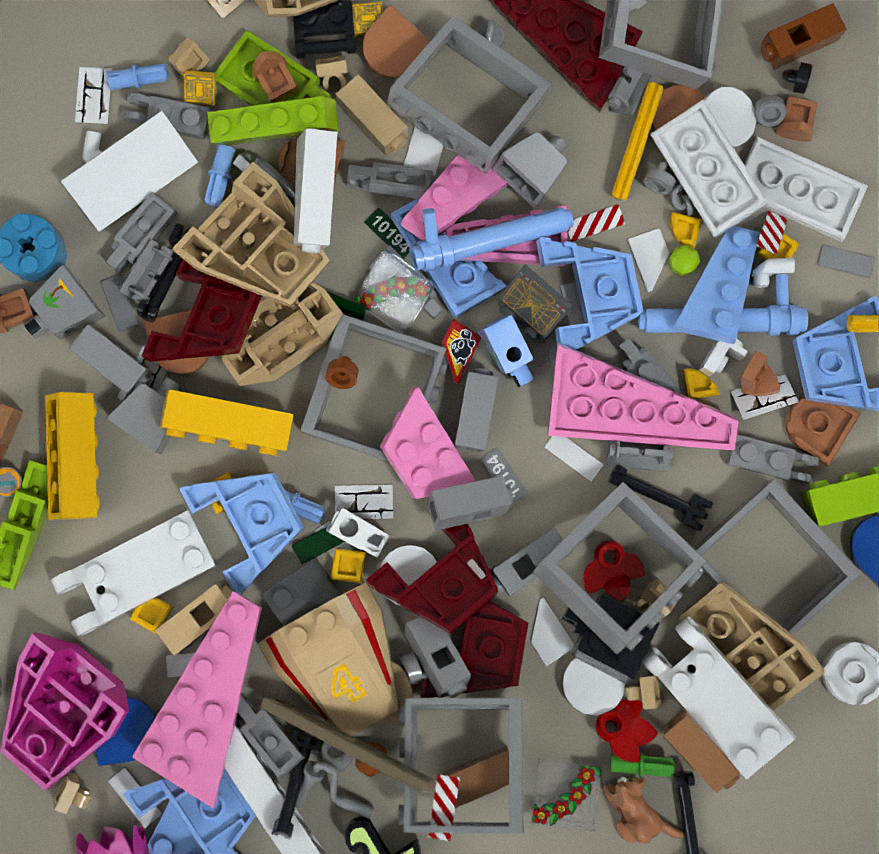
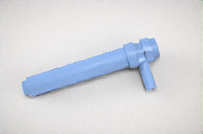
(445, 250)
(766, 320)

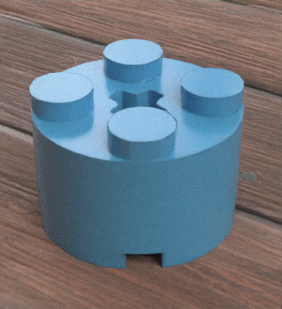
(28, 231)

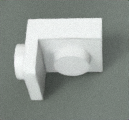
(716, 357)

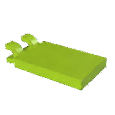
(237, 77)

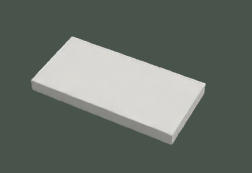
(709, 168)
(129, 171)
(804, 189)

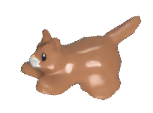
(638, 819)

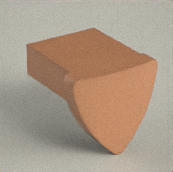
(274, 76)
(798, 119)
(15, 309)
(759, 378)

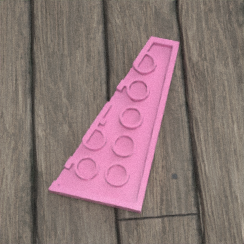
(615, 405)
(199, 717)

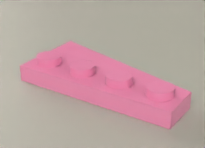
(453, 195)
(520, 254)

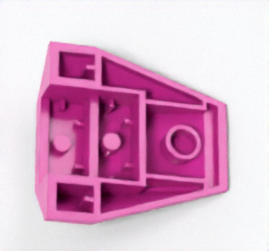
(59, 709)

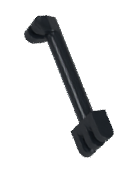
(150, 311)
(689, 508)
(682, 782)
(283, 825)

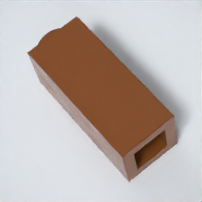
(802, 36)

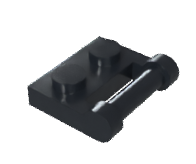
(325, 21)

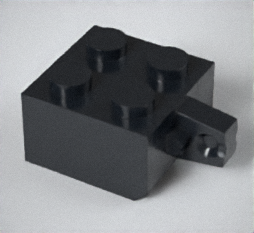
(598, 654)

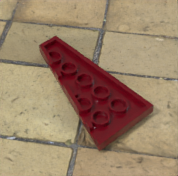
(570, 39)

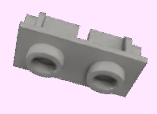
(628, 91)
(146, 271)
(639, 455)

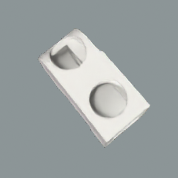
(357, 532)

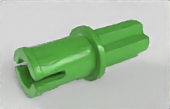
(646, 766)

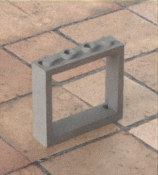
(705, 43)
(491, 60)
(336, 349)
(808, 529)
(584, 605)
(409, 749)

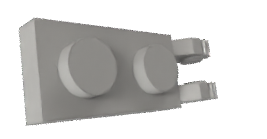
(186, 118)
(769, 459)

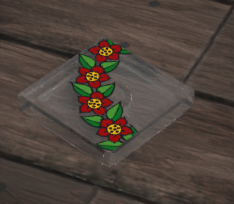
(394, 292)
(566, 795)

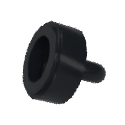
(799, 77)

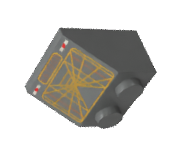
(534, 304)

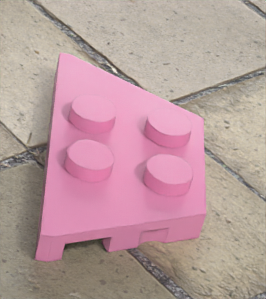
(422, 450)

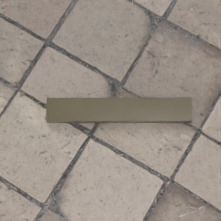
(349, 745)

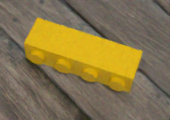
(225, 421)
(71, 456)

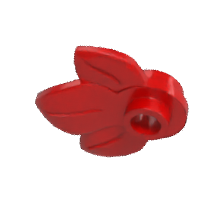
(612, 575)
(630, 730)

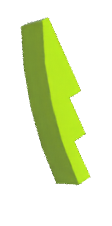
(23, 524)

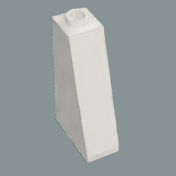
(314, 189)

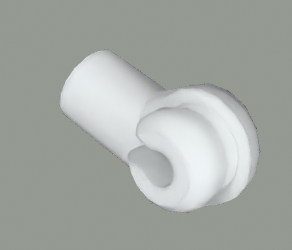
(91, 145)
(770, 267)

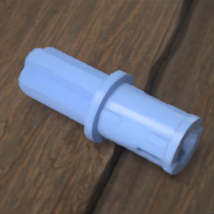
(137, 76)
(219, 175)
(306, 508)

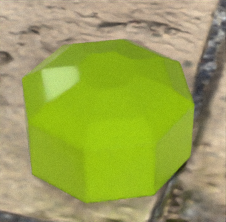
(684, 260)

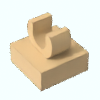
(188, 57)
(331, 67)
(651, 593)
(647, 690)
(70, 793)

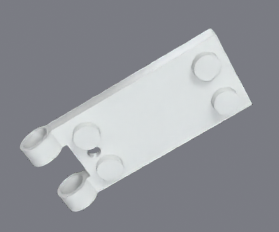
(138, 570)
(721, 701)

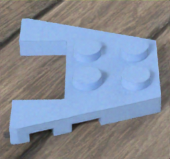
(604, 288)
(832, 363)
(259, 515)
(213, 828)

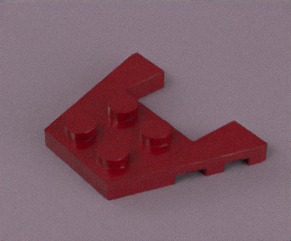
(215, 322)
(448, 590)
(490, 650)

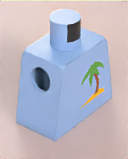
(500, 337)

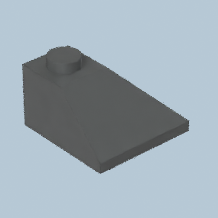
(301, 592)

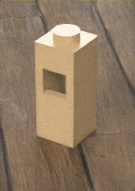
(372, 115)
(194, 619)

